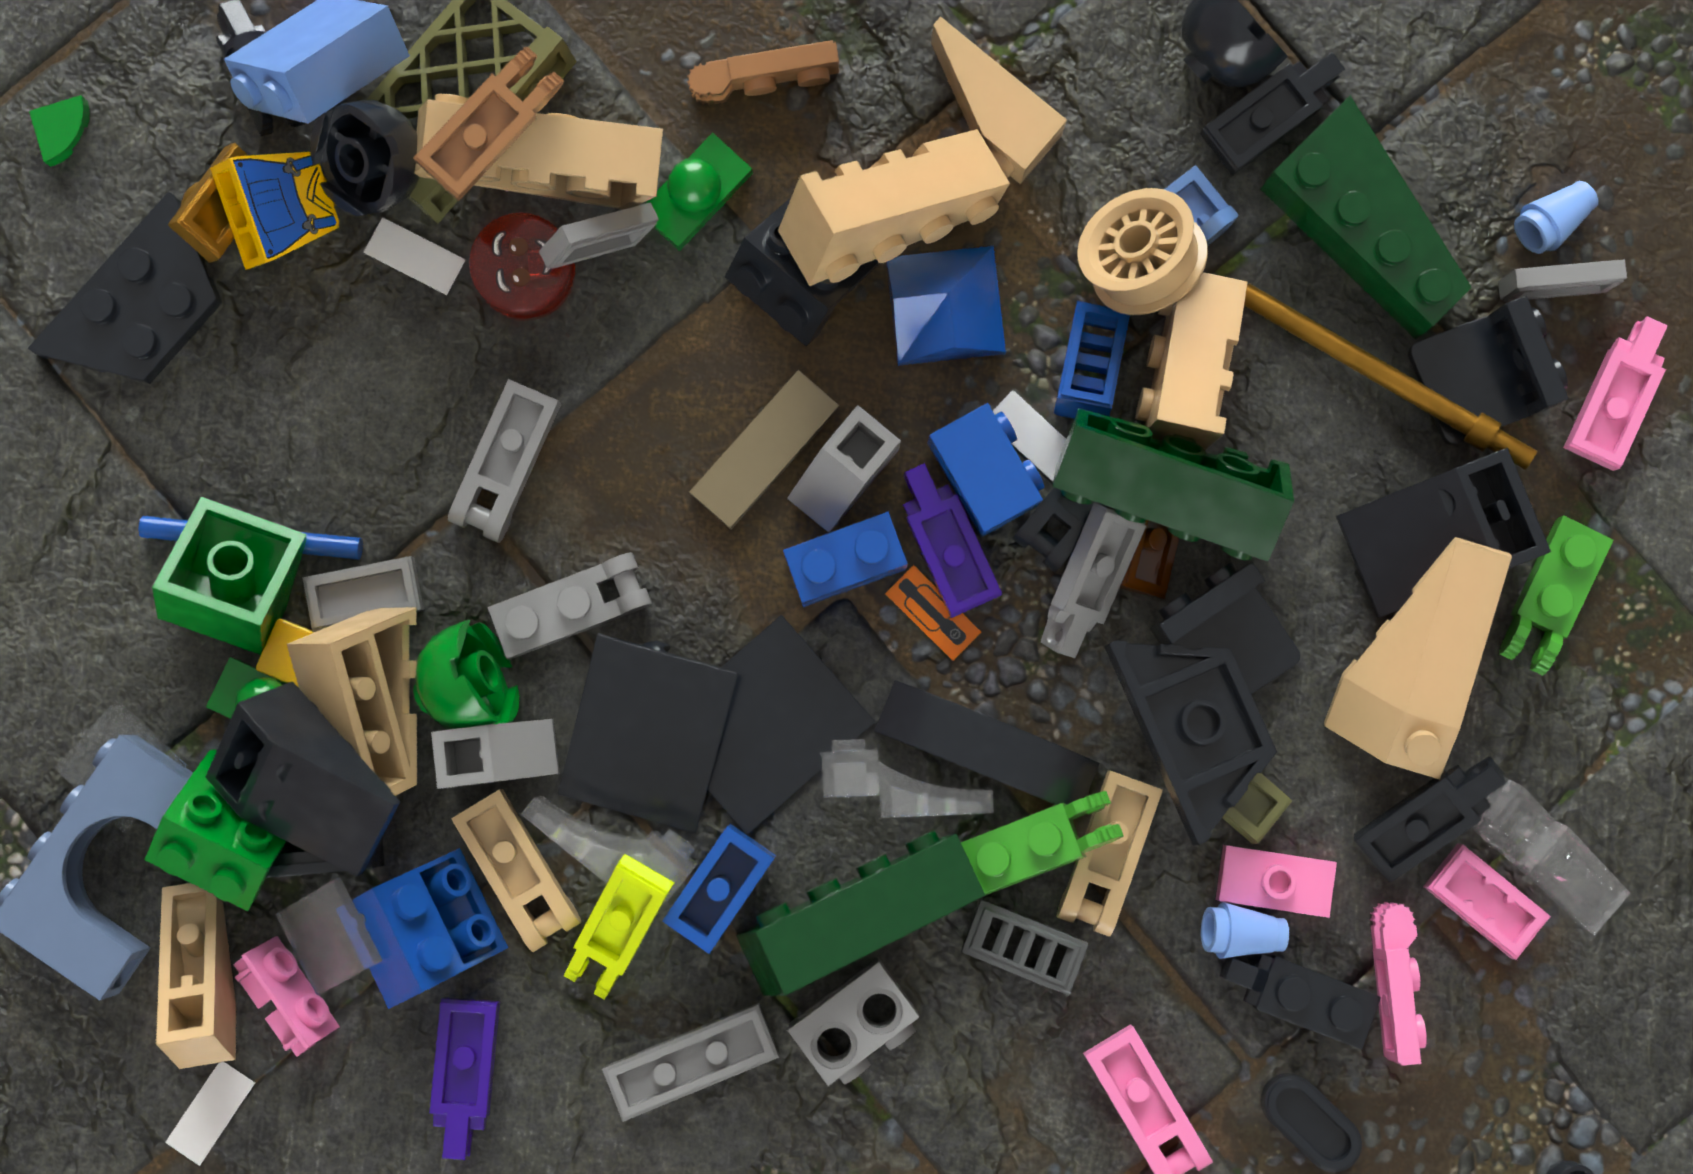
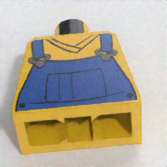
(273, 204)

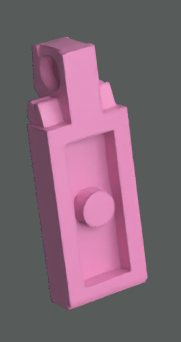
(1619, 397)

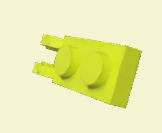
(619, 922)

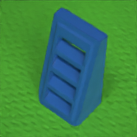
(1083, 391)

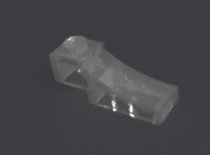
(855, 771)
(603, 849)
(1551, 856)

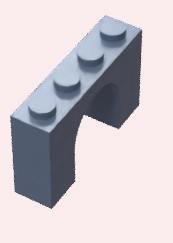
(49, 904)

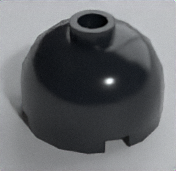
(1228, 43)
(365, 156)

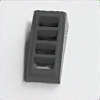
(1070, 962)

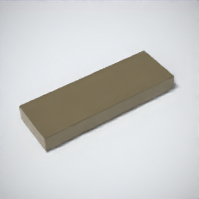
(764, 449)

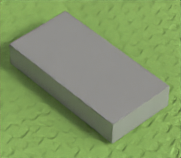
(598, 235)
(1562, 280)
(360, 589)

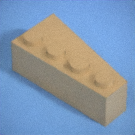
(564, 157)
(892, 204)

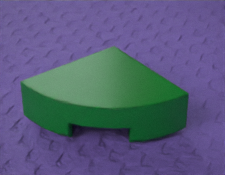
(60, 127)

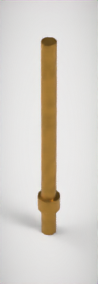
(1479, 430)

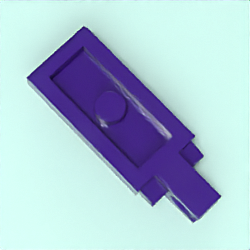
(948, 544)
(463, 1071)

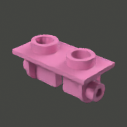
(274, 975)

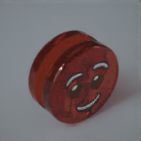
(512, 272)

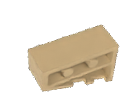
(1194, 361)
(361, 686)

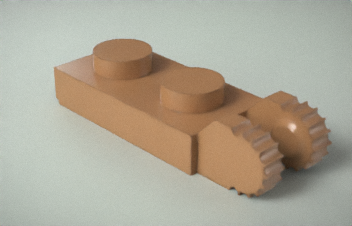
(762, 70)
(485, 126)

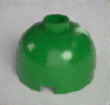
(462, 678)

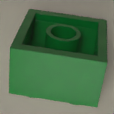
(229, 575)

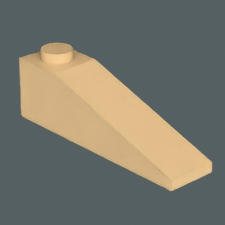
(1418, 673)

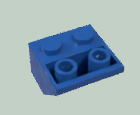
(428, 927)

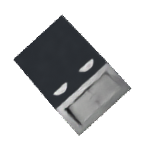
(1409, 529)
(301, 779)

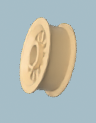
(1142, 251)

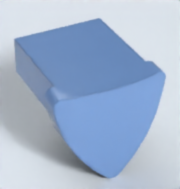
(1206, 204)

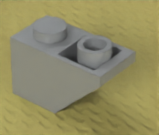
(844, 469)
(494, 753)

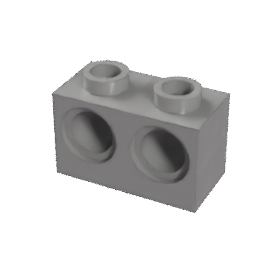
(844, 1010)

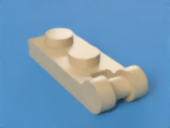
(1114, 863)
(515, 868)

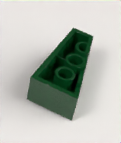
(1368, 220)
(1176, 484)
(859, 916)

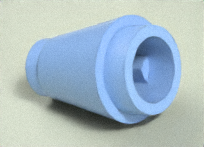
(1554, 217)
(1242, 932)

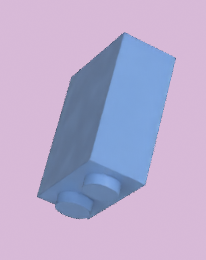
(316, 58)

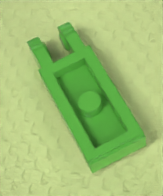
(1556, 591)
(1037, 843)

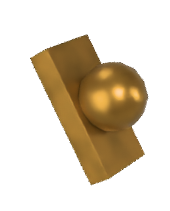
(202, 215)

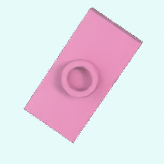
(1276, 881)
(1486, 901)

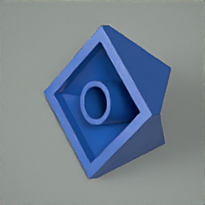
(945, 305)

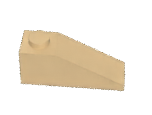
(1005, 111)
(195, 979)

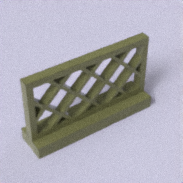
(548, 46)

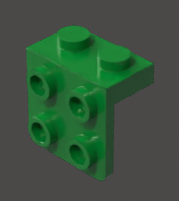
(211, 844)

